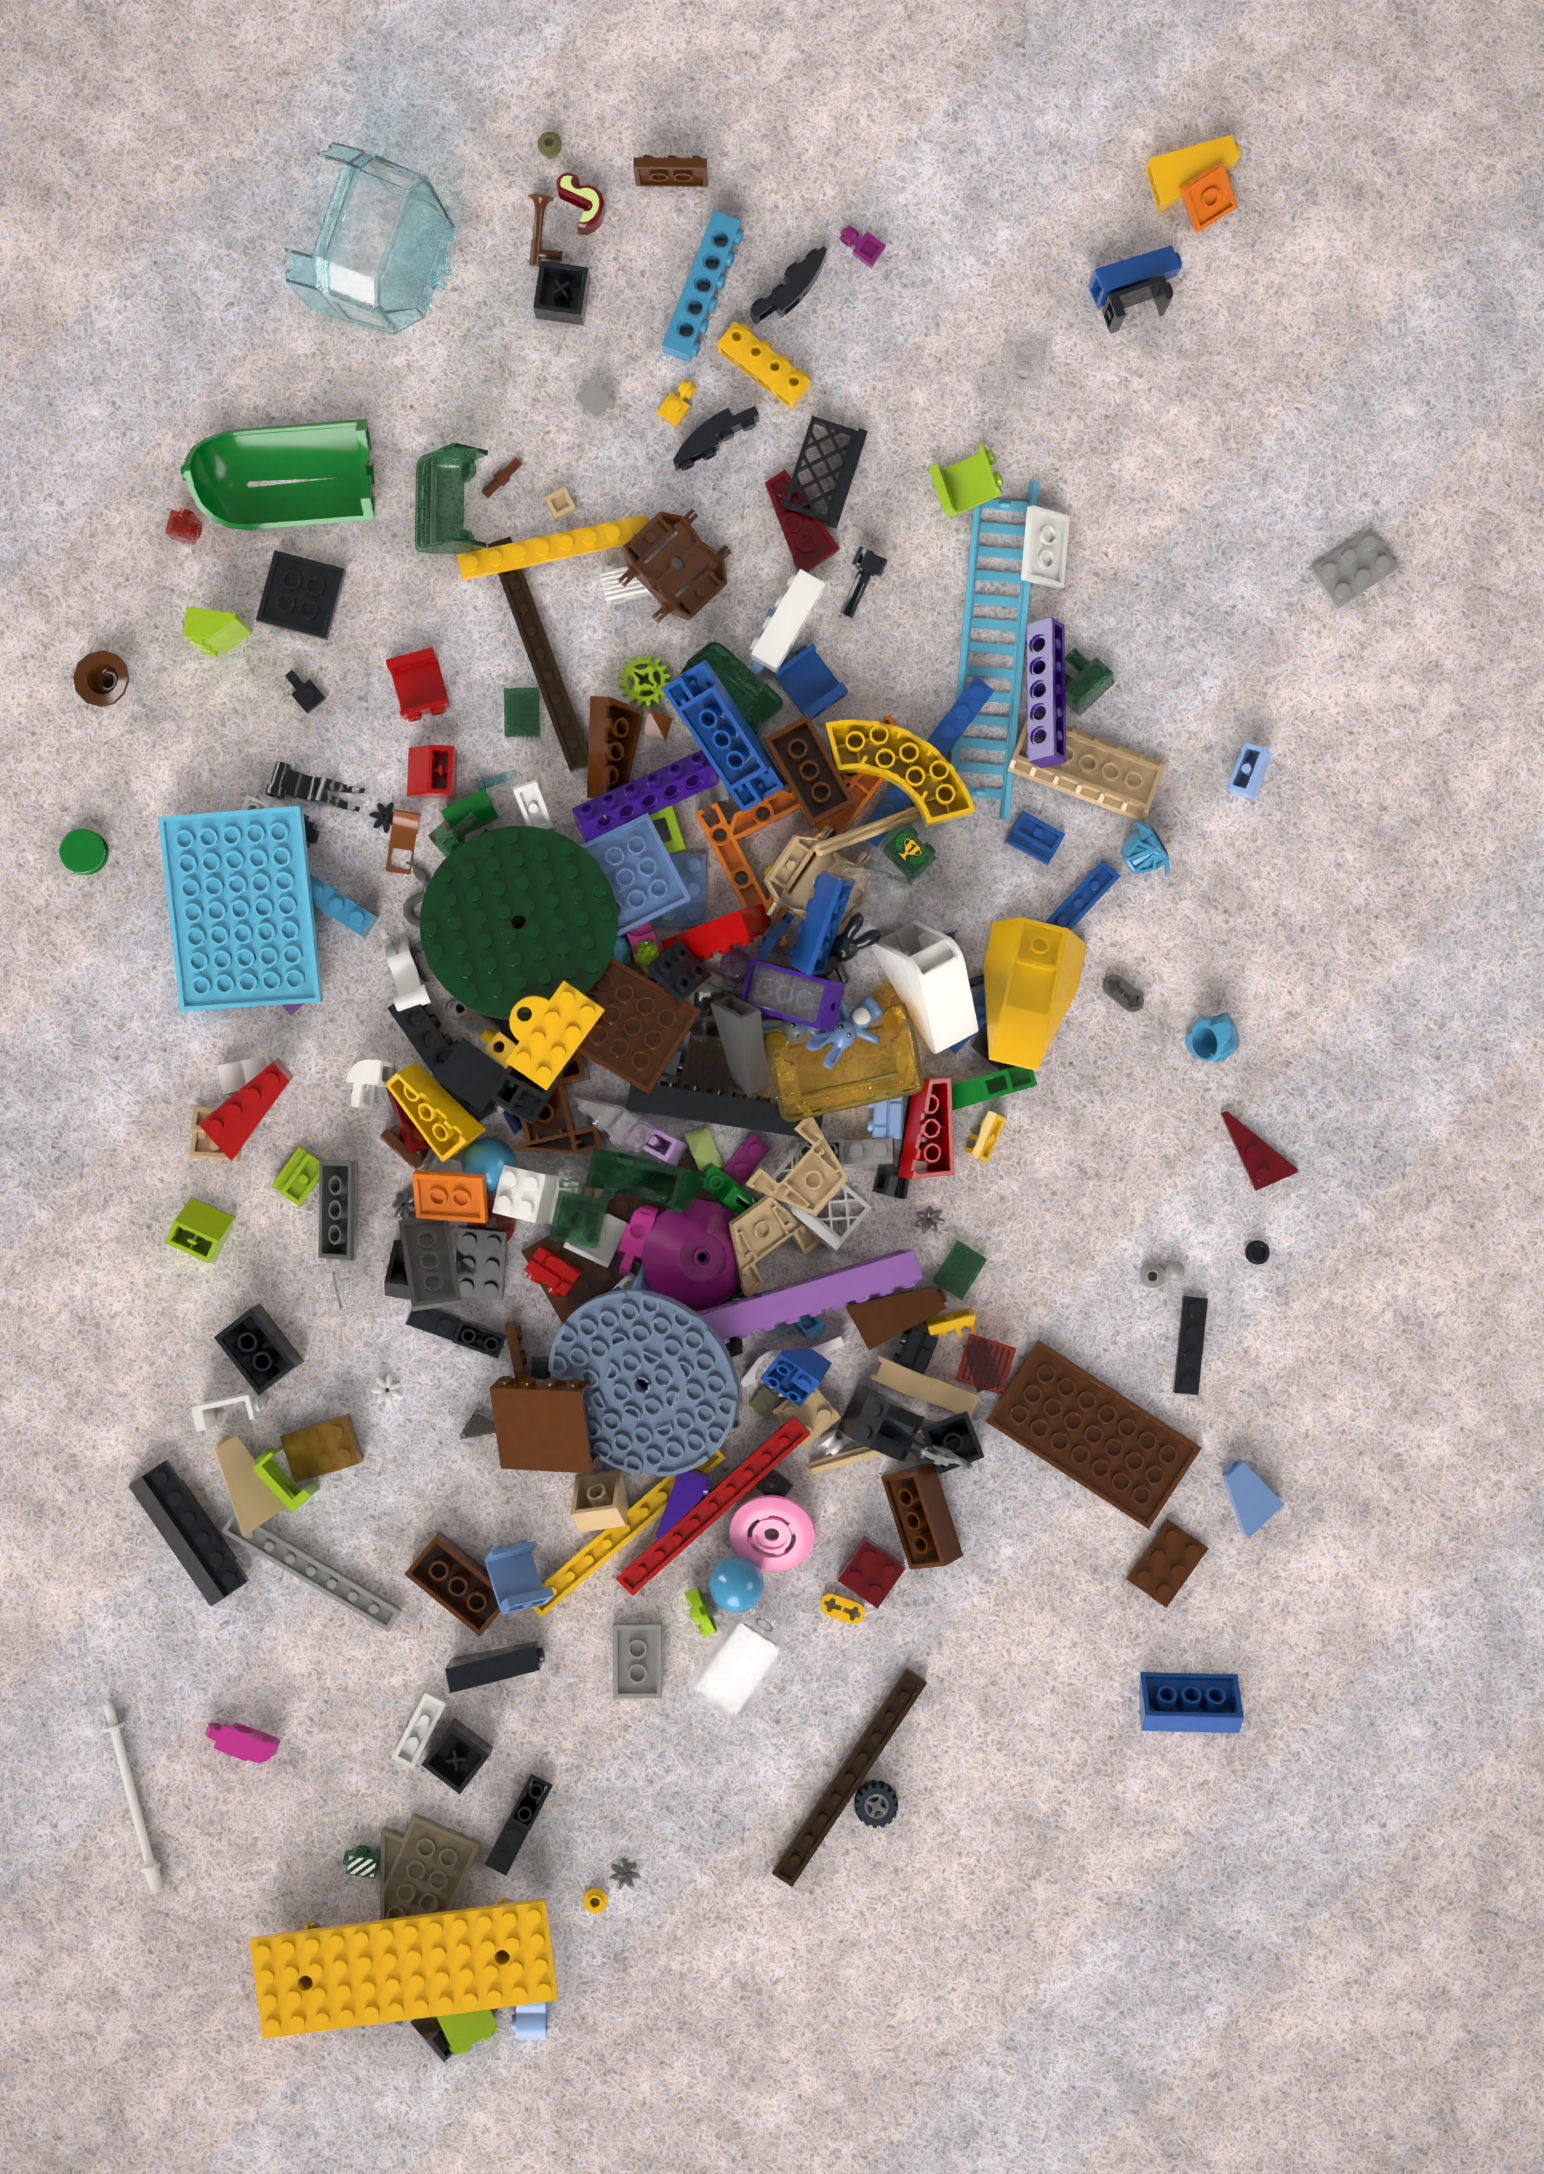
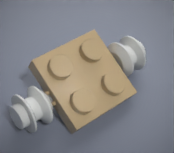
(817, 1416)

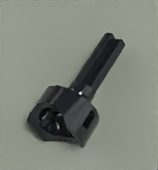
(868, 566)

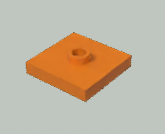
(1208, 196)

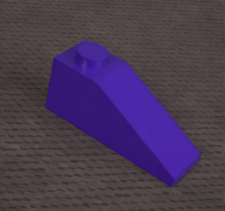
(683, 1497)

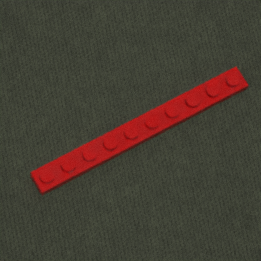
(713, 1505)

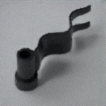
(308, 787)

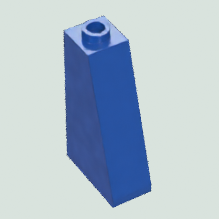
(1133, 272)

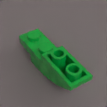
(991, 1086)

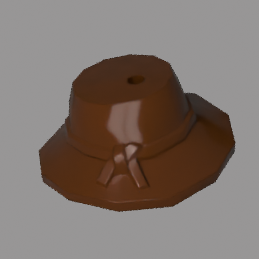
(96, 675)

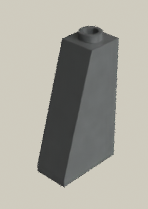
(742, 1042)

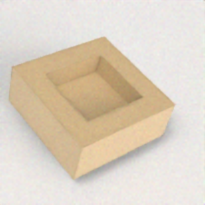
(560, 503)

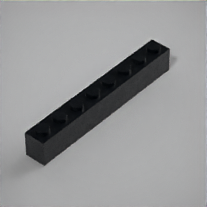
(713, 1108)

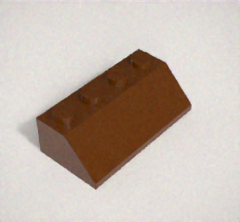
(922, 1517)

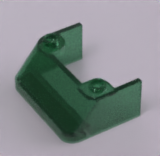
(441, 500)
(644, 1179)

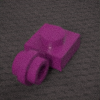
(867, 249)

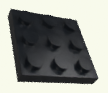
(300, 595)

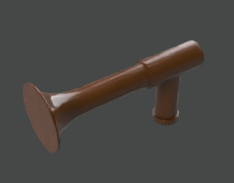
(536, 252)

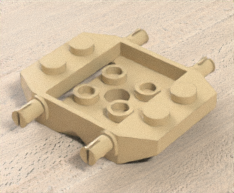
(791, 864)

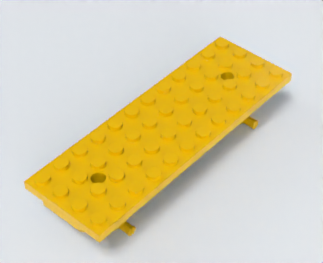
(404, 1968)

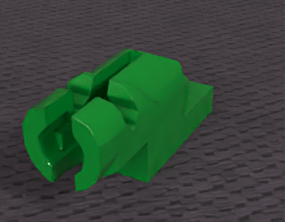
(728, 1190)

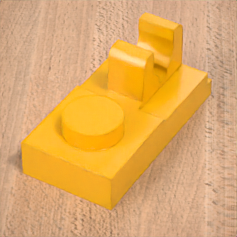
(989, 1133)
(943, 1323)

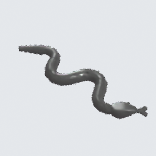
(422, 876)

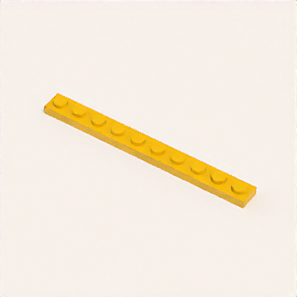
(613, 1539)

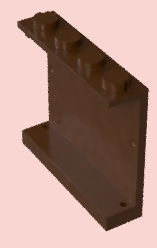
(542, 1425)

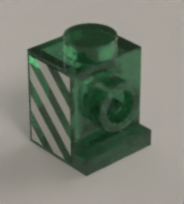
(362, 1861)

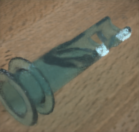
(495, 780)

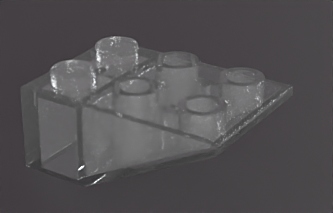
(876, 895)
(623, 1125)

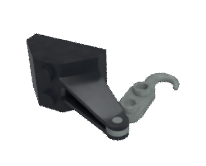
(891, 1429)

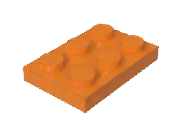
(450, 1196)

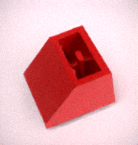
(432, 771)

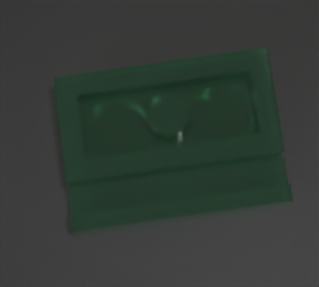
(522, 712)
(959, 1270)

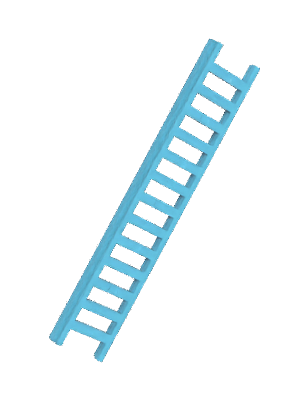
(1016, 650)

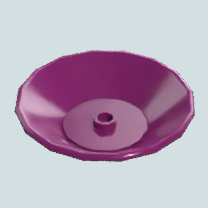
(672, 1254)

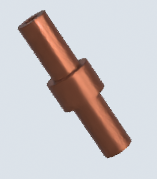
(501, 477)

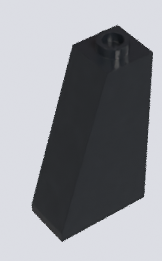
(493, 1665)

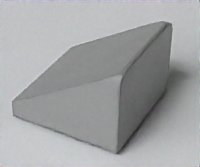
(719, 793)

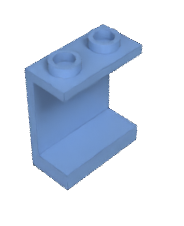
(516, 1577)

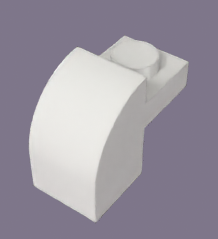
(365, 1077)

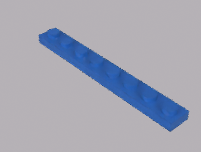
(943, 740)

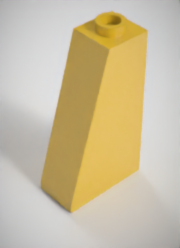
(1176, 168)

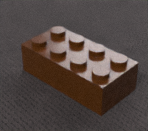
(809, 771)
(456, 1583)

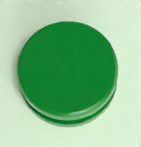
(84, 851)

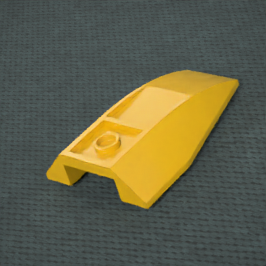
(1028, 987)

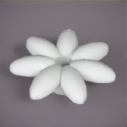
(390, 1390)

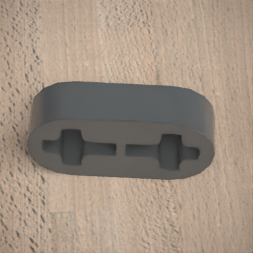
(1126, 988)

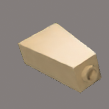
(249, 1495)

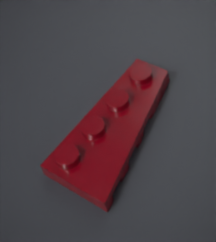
(805, 536)

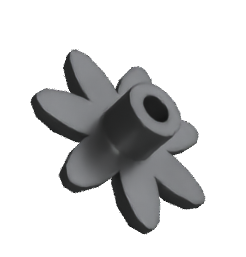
(404, 1205)
(929, 1220)
(624, 1869)

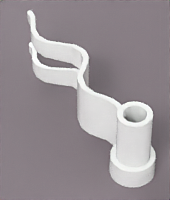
(405, 974)

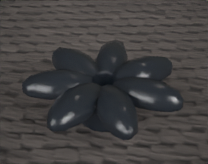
(386, 822)

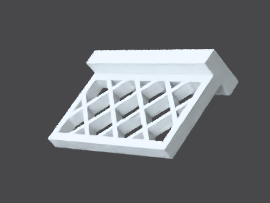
(816, 1225)

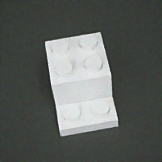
(528, 1195)

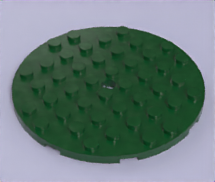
(510, 875)

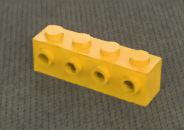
(764, 365)

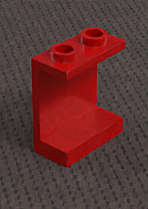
(418, 684)

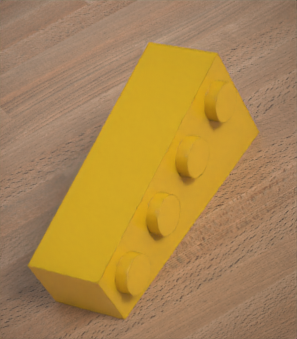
(434, 1111)

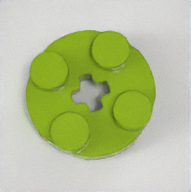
(700, 1612)

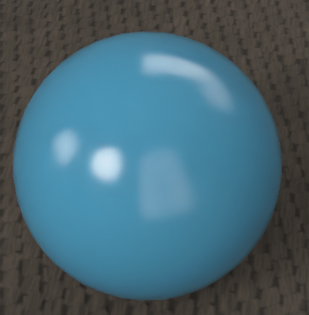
(488, 1158)
(736, 1584)

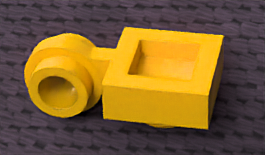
(674, 407)

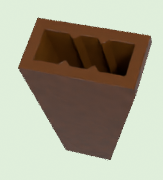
(892, 1314)

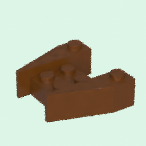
(556, 1127)

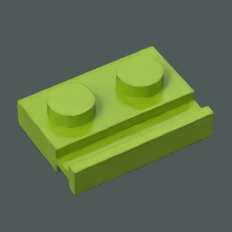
(298, 1177)

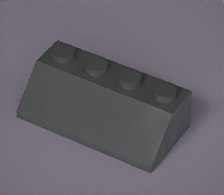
(338, 1209)

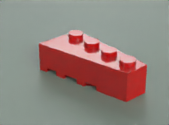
(241, 1113)
(929, 1132)

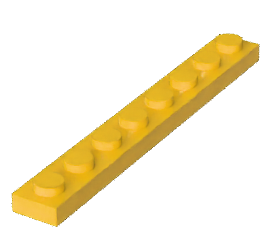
(549, 548)

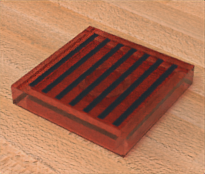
(985, 1363)

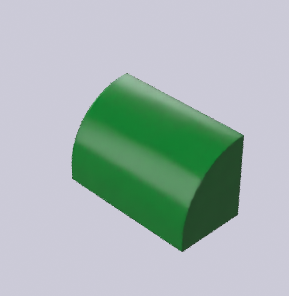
(478, 804)

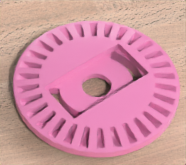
(774, 1513)

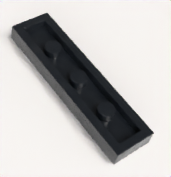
(1190, 1345)

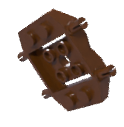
(659, 574)

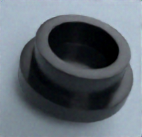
(1257, 1252)

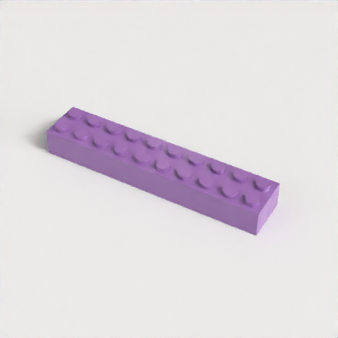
(813, 1295)

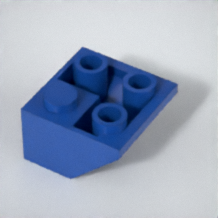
(796, 1373)

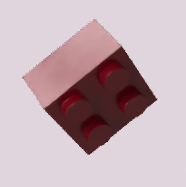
(871, 1572)

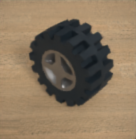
(872, 1812)

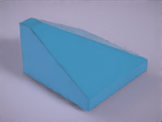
(810, 1326)

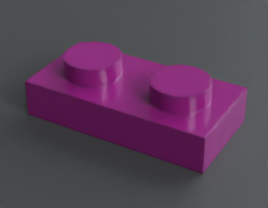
(746, 1158)

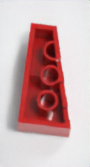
(723, 933)

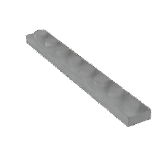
(316, 1574)

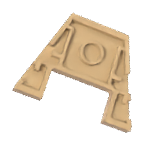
(813, 1178)
(761, 1231)

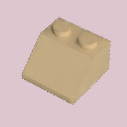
(599, 1501)

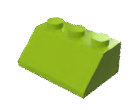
(214, 630)

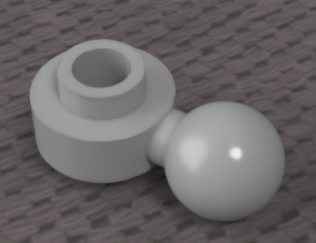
(1173, 1271)

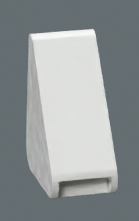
(931, 982)

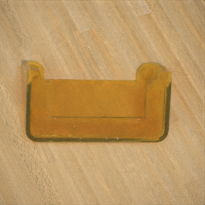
(860, 1077)

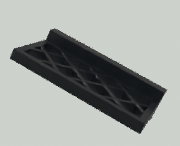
(845, 476)

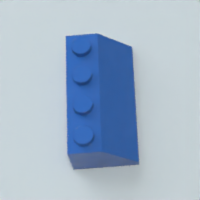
(821, 923)
(1190, 1702)

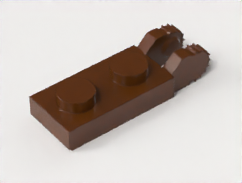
(518, 1356)

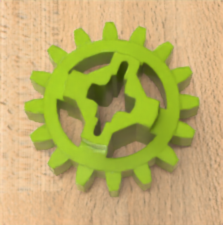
(638, 690)

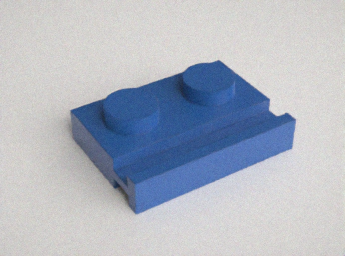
(1035, 838)

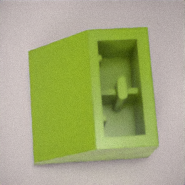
(200, 1230)

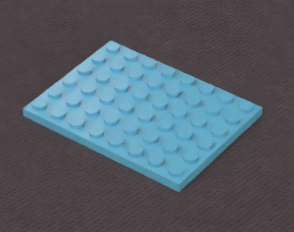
(241, 908)

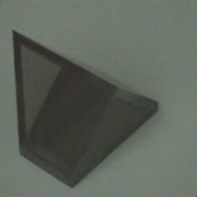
(479, 1423)

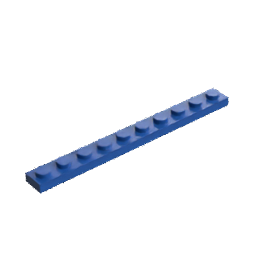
(1065, 916)

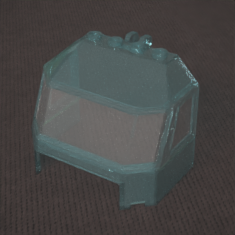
(376, 246)

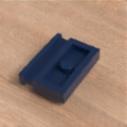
(773, 935)

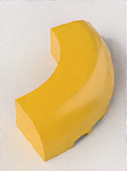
(905, 762)

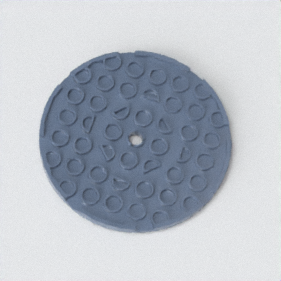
(689, 1375)

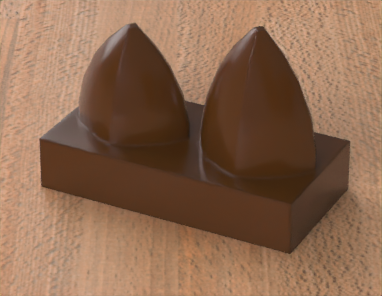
(395, 1140)

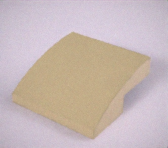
(201, 1145)

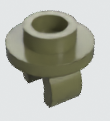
(549, 144)

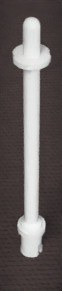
(150, 1865)

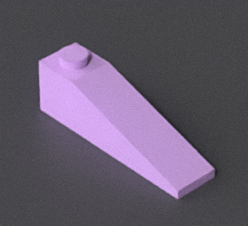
(663, 1146)

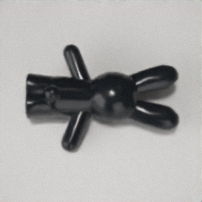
(846, 947)

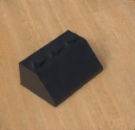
(259, 1349)

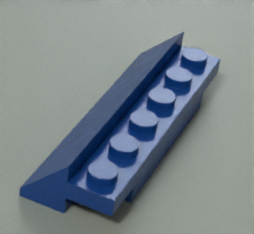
(724, 735)

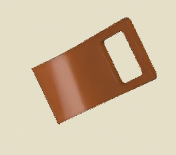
(403, 836)

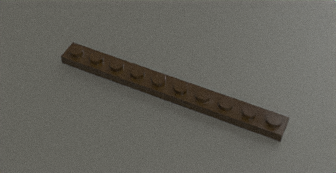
(544, 665)
(849, 1777)

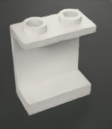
(205, 1416)

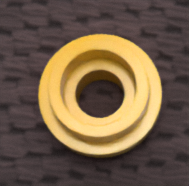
(595, 1893)

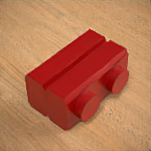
(552, 1271)

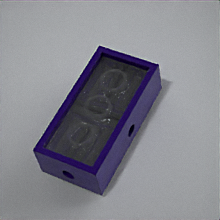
(793, 995)

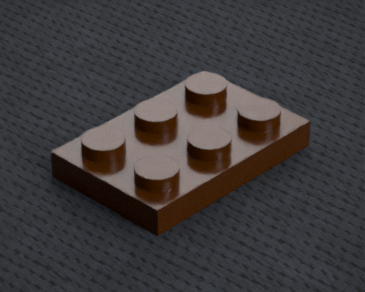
(670, 171)
(1167, 1563)

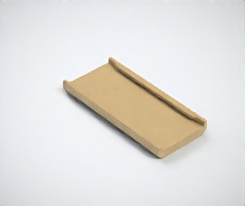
(1096, 773)

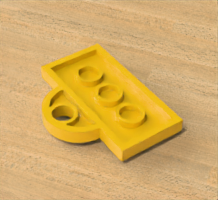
(551, 1032)

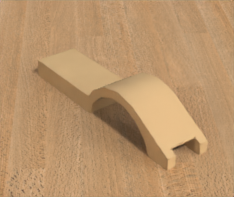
(925, 1387)

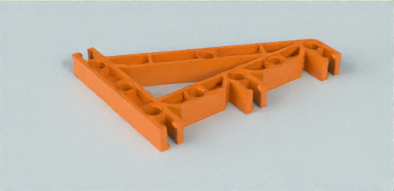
(780, 805)

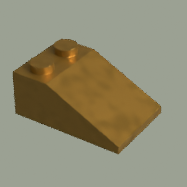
(322, 1448)

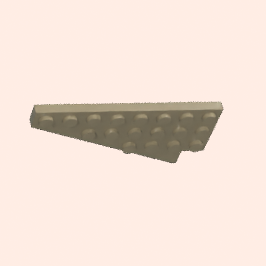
(423, 1868)

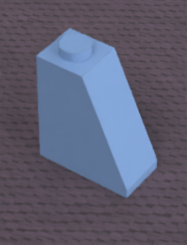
(1249, 1497)

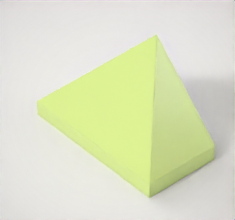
(703, 1148)

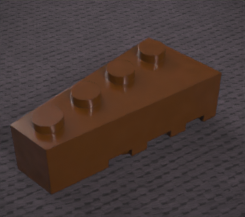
(612, 743)

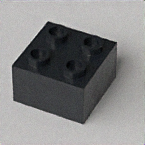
(561, 292)
(457, 1756)

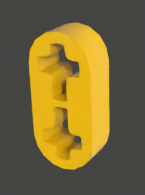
(840, 1613)

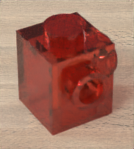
(183, 526)

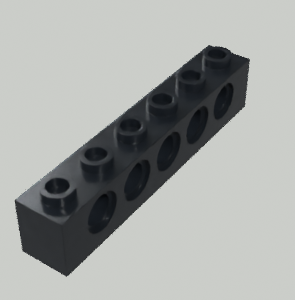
(431, 1053)

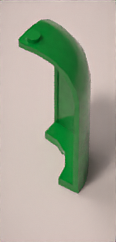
(226, 462)

